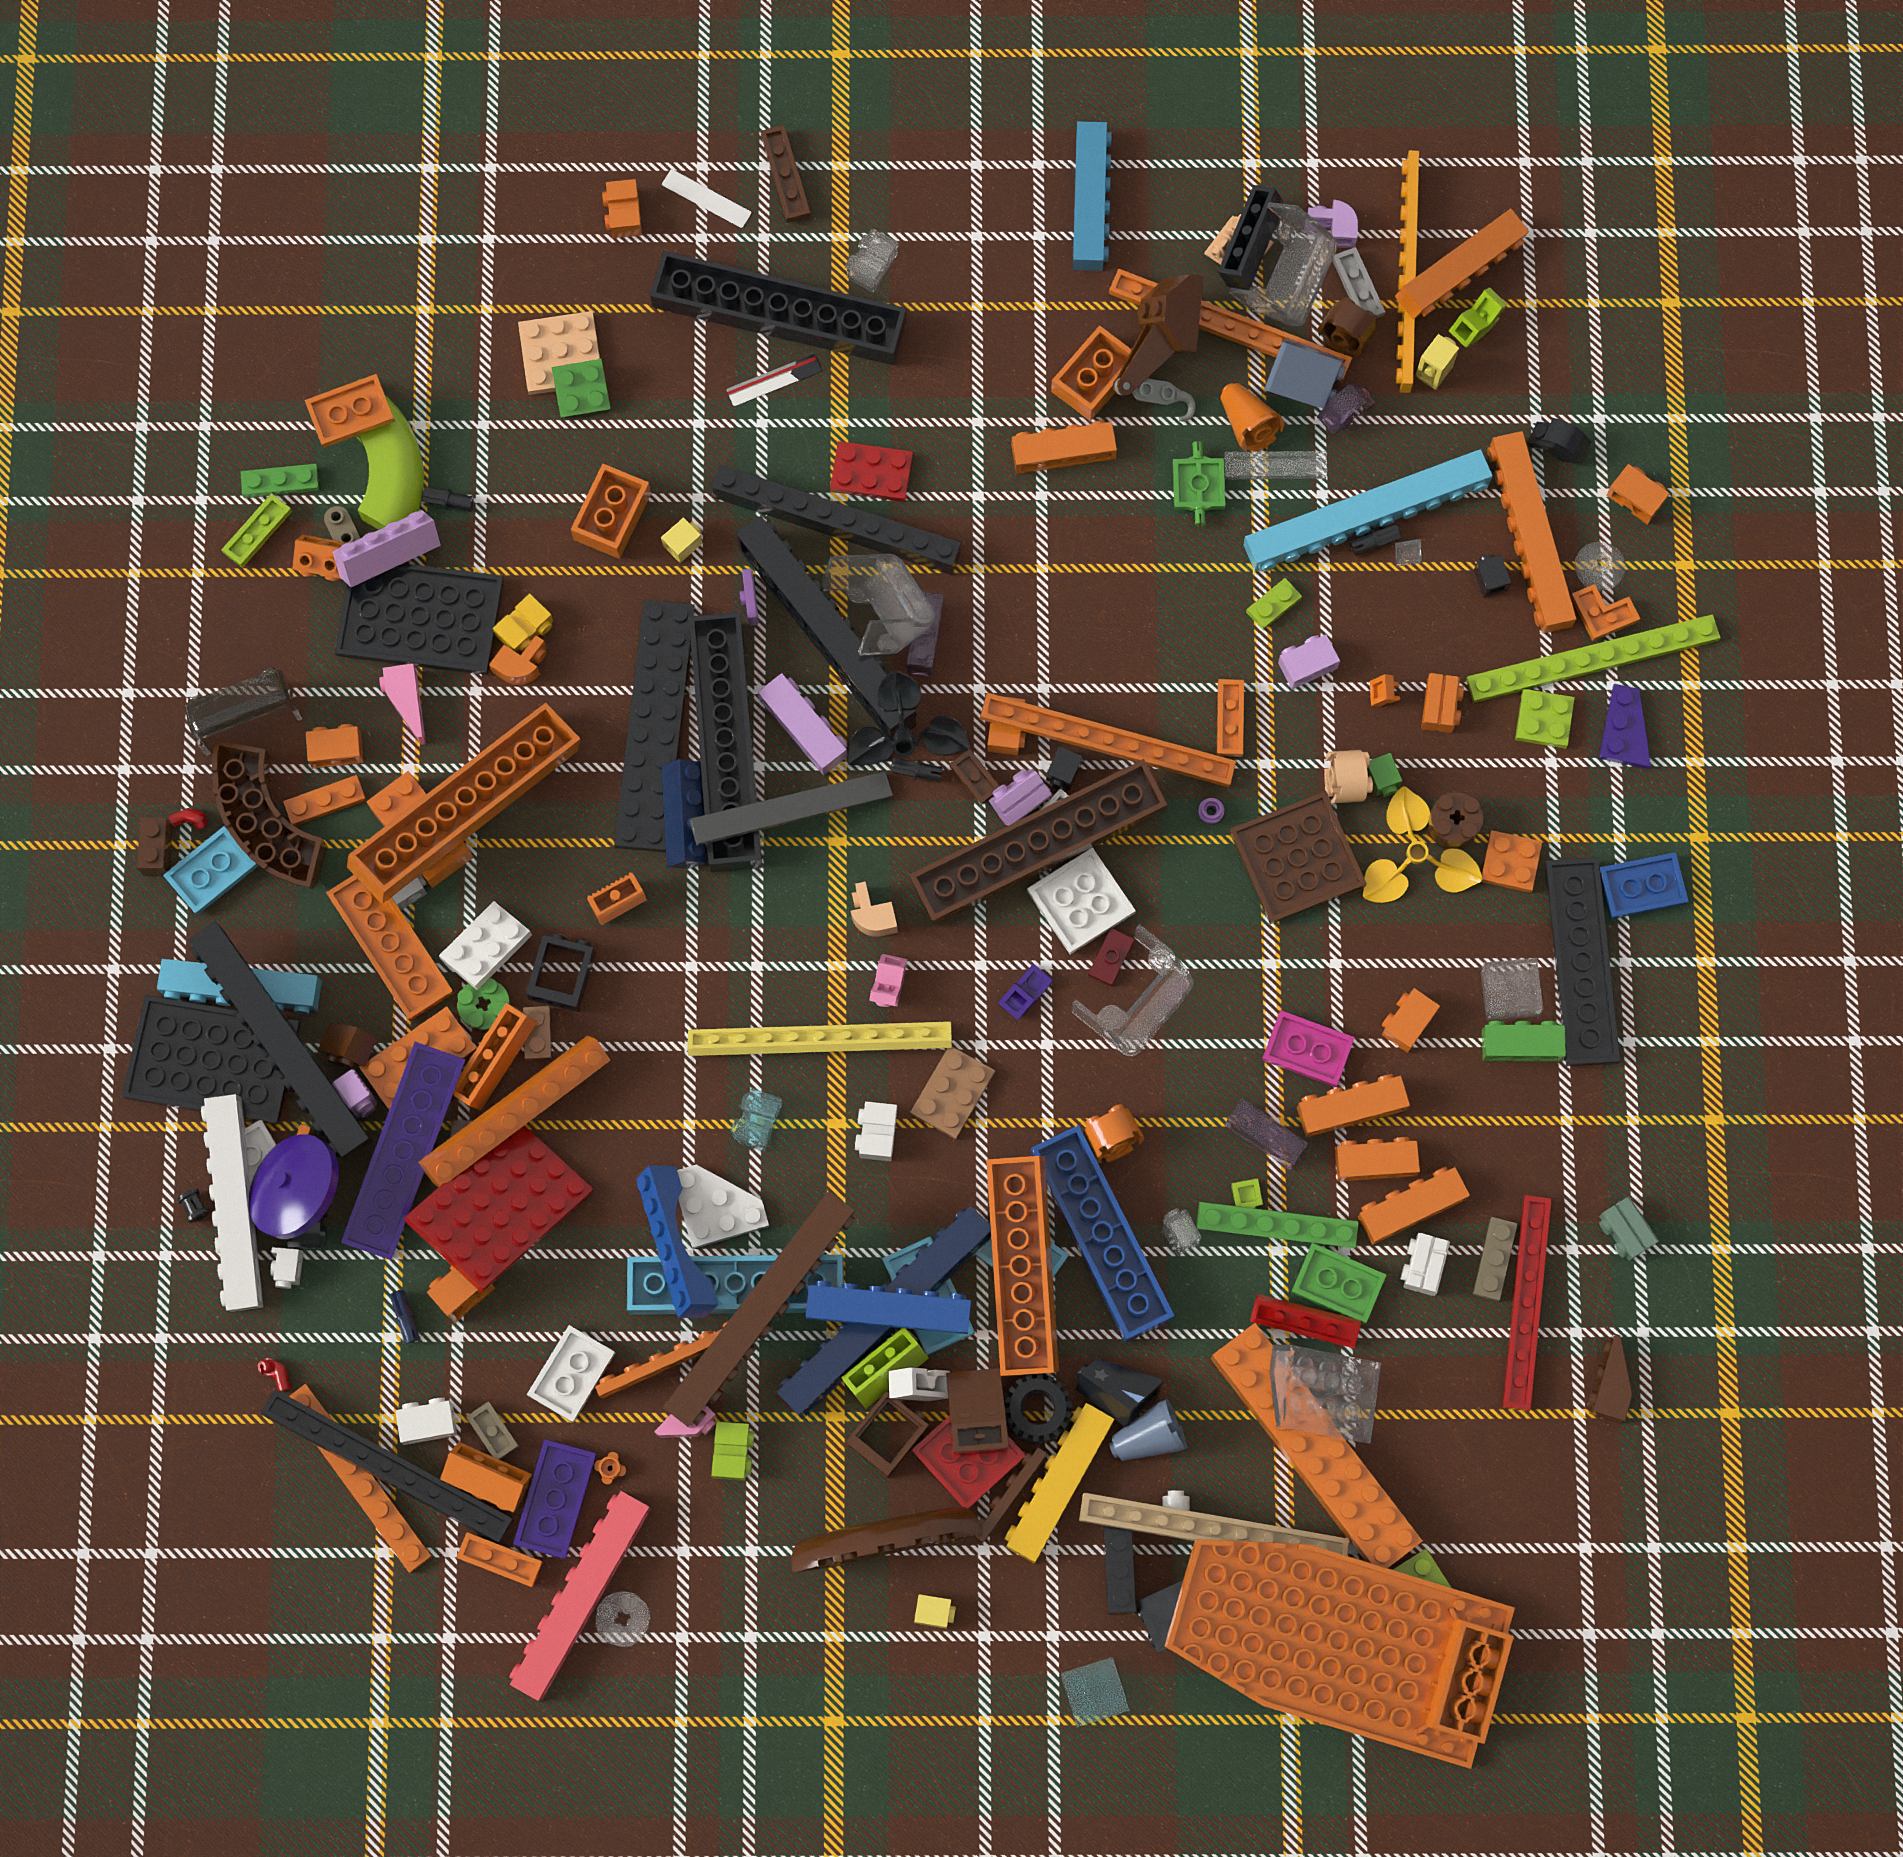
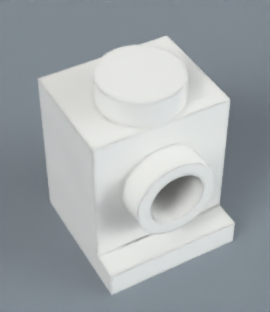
(286, 1267)

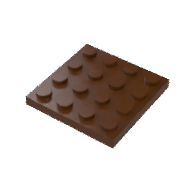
(1297, 857)

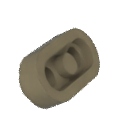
(342, 527)

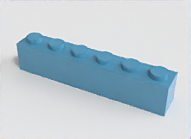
(1090, 196)

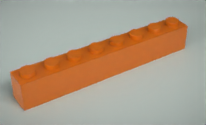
(1532, 532)
(514, 1111)

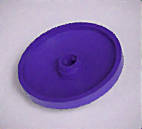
(293, 1186)

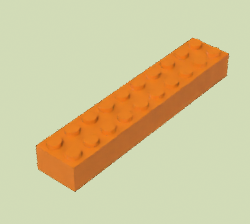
(463, 803)
(1322, 1461)

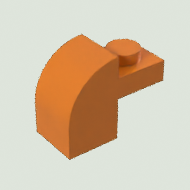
(519, 668)

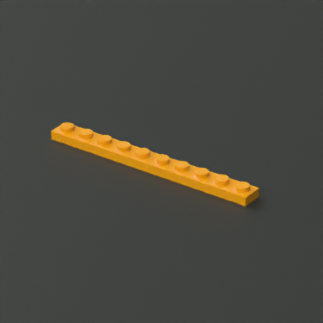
(1407, 260)

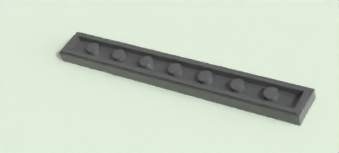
(790, 808)

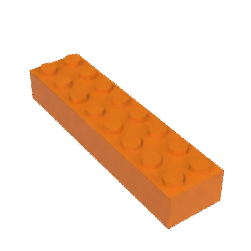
(1022, 1265)

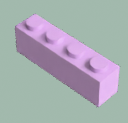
(386, 548)
(803, 724)

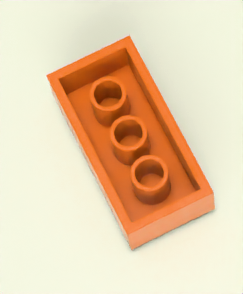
(398, 798)
(439, 1032)

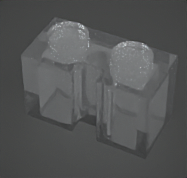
(872, 261)

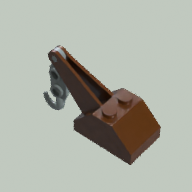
(1169, 327)

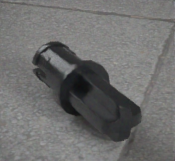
(448, 499)
(1376, 539)
(916, 769)

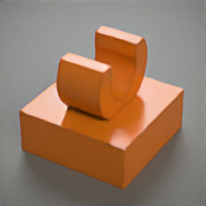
(1383, 690)

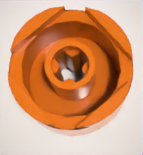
(1112, 1134)

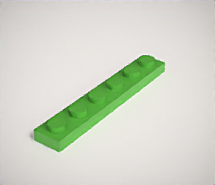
(1277, 1224)

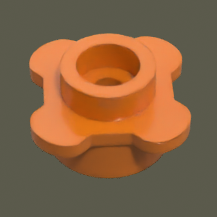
(602, 1467)

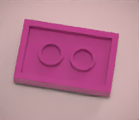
(1308, 1048)

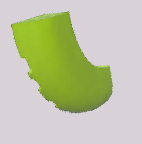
(394, 472)

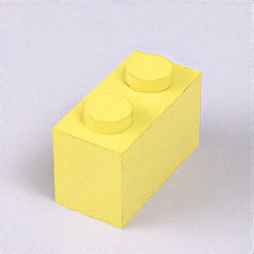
(1437, 361)

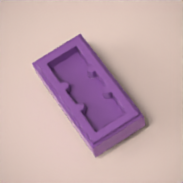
(748, 597)

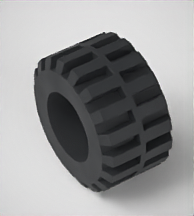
(1037, 1385)

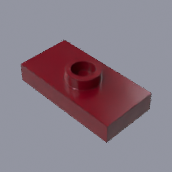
(1111, 957)

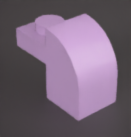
(1340, 220)

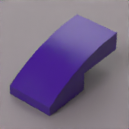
(1026, 992)

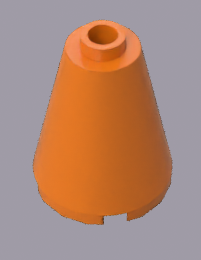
(1250, 418)

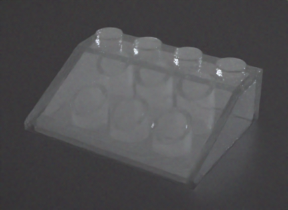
(1324, 1392)

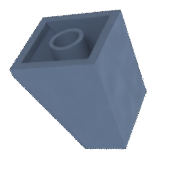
(1305, 373)

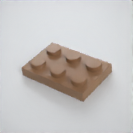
(952, 1092)

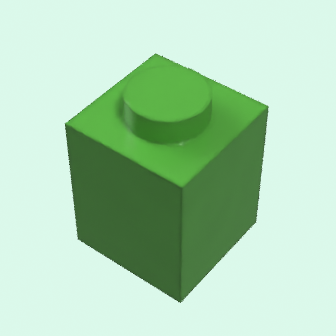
(1384, 775)

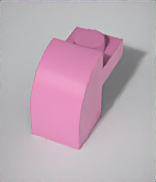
(888, 980)

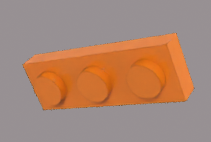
(1230, 717)
(324, 801)
(499, 1559)

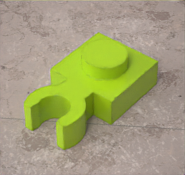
(1247, 1193)

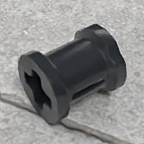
(187, 1199)

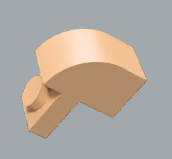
(872, 920)

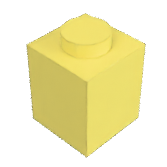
(682, 539)
(934, 1611)

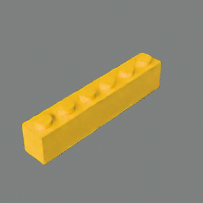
(1060, 1482)

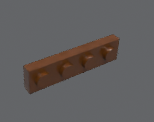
(785, 173)
(1015, 1486)

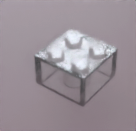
(1511, 989)

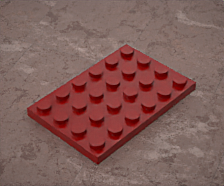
(499, 1207)

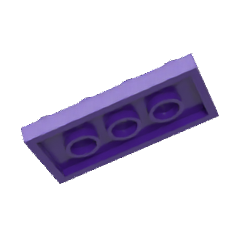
(555, 1499)

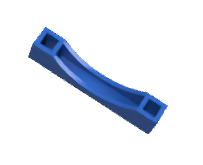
(689, 1287)

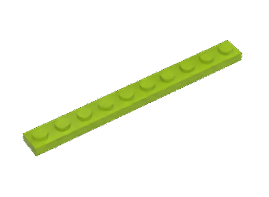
(1593, 658)

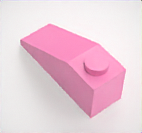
(403, 692)

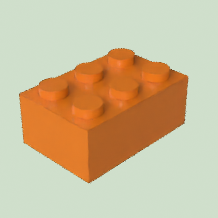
(1090, 373)
(611, 511)

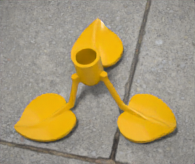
(1387, 883)

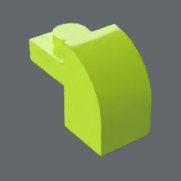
(1479, 319)

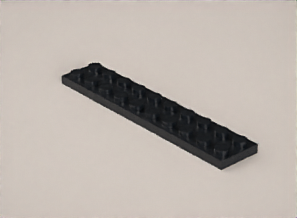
(653, 723)

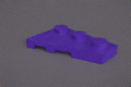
(1624, 729)

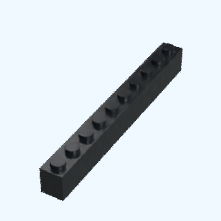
(836, 520)

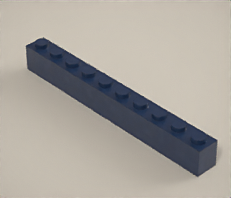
(855, 1342)

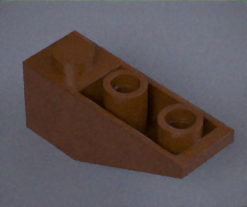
(1613, 1387)

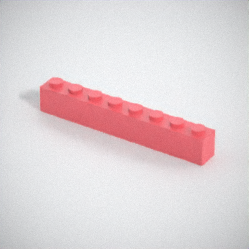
(580, 1596)

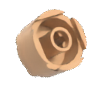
(1347, 776)

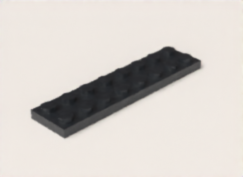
(1582, 961)

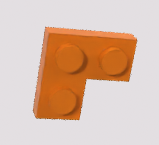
(1603, 619)

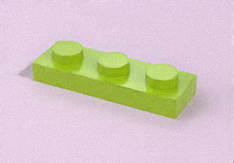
(256, 530)

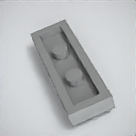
(1357, 281)

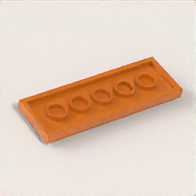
(391, 947)

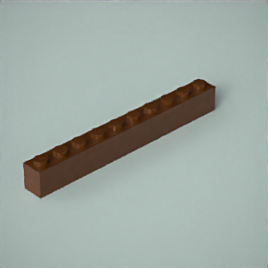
(759, 1309)

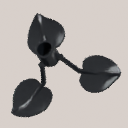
(900, 692)

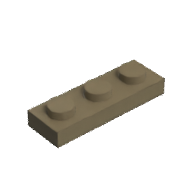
(1494, 1259)

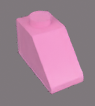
(674, 1428)

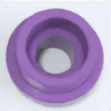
(1211, 803)

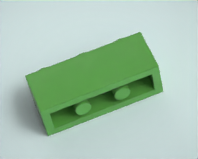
(1523, 1041)

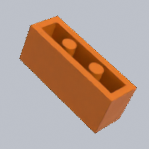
(1377, 1160)
(486, 1477)

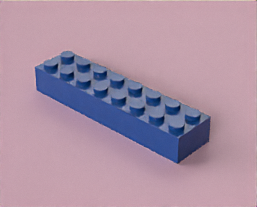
(1103, 1235)

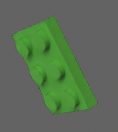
(1338, 1283)

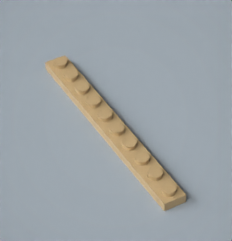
(1195, 1525)

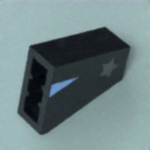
(1118, 1389)

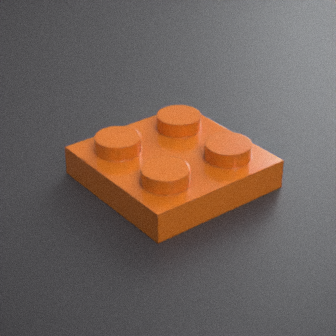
(1511, 861)

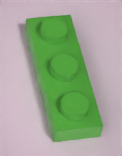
(280, 480)

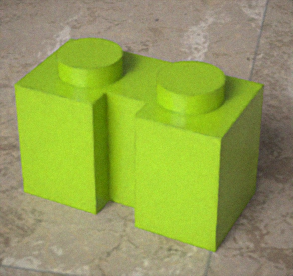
(731, 1451)

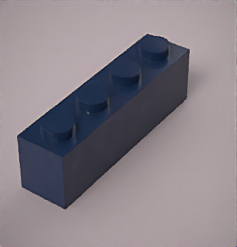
(682, 802)

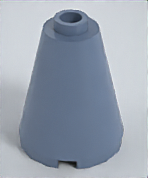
(1150, 1434)

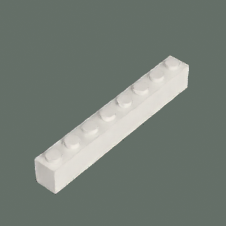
(230, 1191)

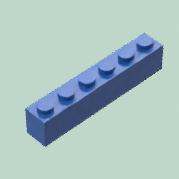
(888, 1308)

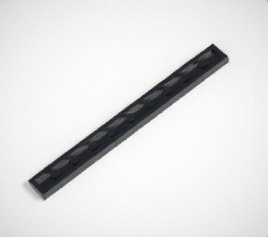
(386, 1466)

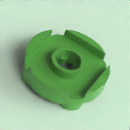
(469, 999)

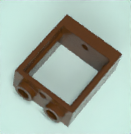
(870, 1455)

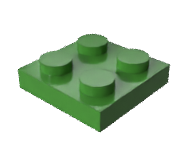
(581, 387)

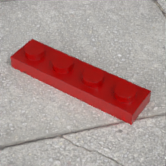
(1305, 1321)

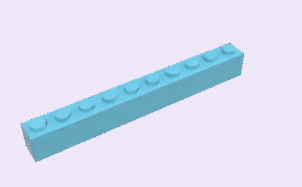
(1367, 510)

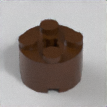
(1348, 328)
(1465, 810)

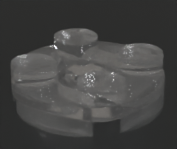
(636, 1626)

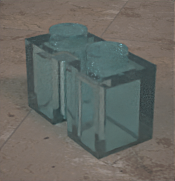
(757, 1119)

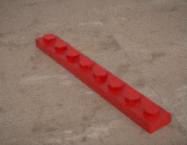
(1526, 1303)

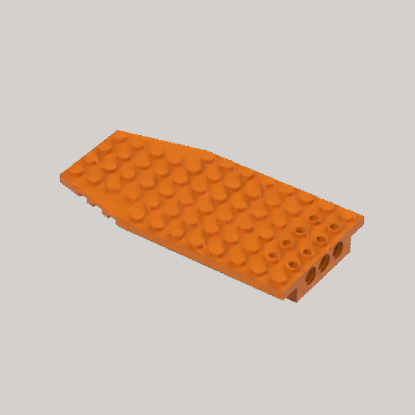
(1345, 1643)

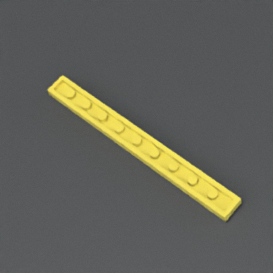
(819, 1038)

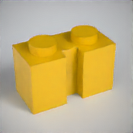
(523, 624)

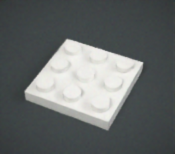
(1081, 901)

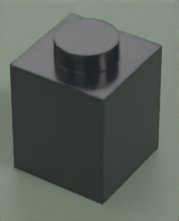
(1492, 575)
(1064, 769)

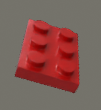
(871, 471)

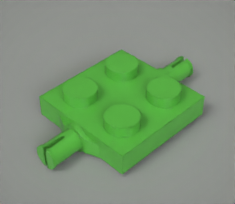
(1199, 484)

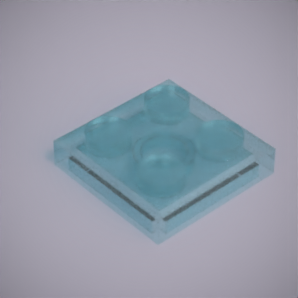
(1094, 1692)

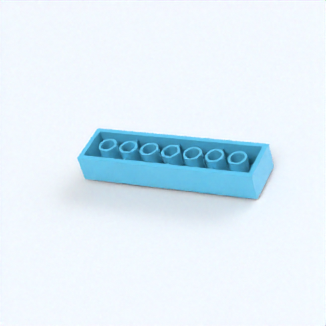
(731, 1279)

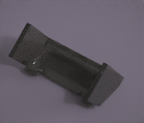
(239, 704)

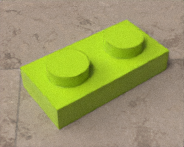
(1274, 604)

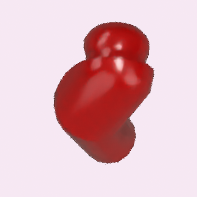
(190, 815)
(277, 1371)

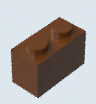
(154, 846)
(347, 1045)

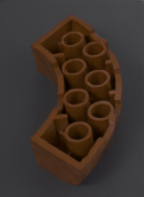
(255, 822)
(884, 1538)

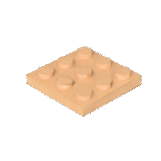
(555, 343)

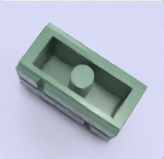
(1628, 1229)

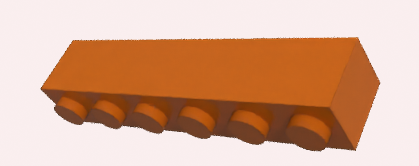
(1461, 264)

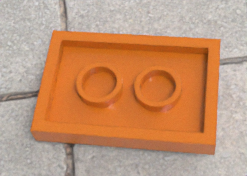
(349, 411)

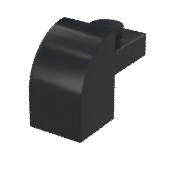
(1562, 438)

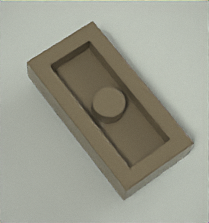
(492, 1431)

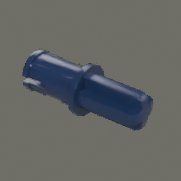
(404, 1316)

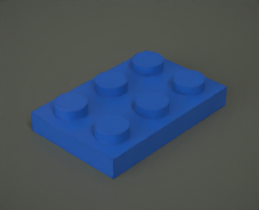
(1643, 885)

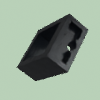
(556, 998)

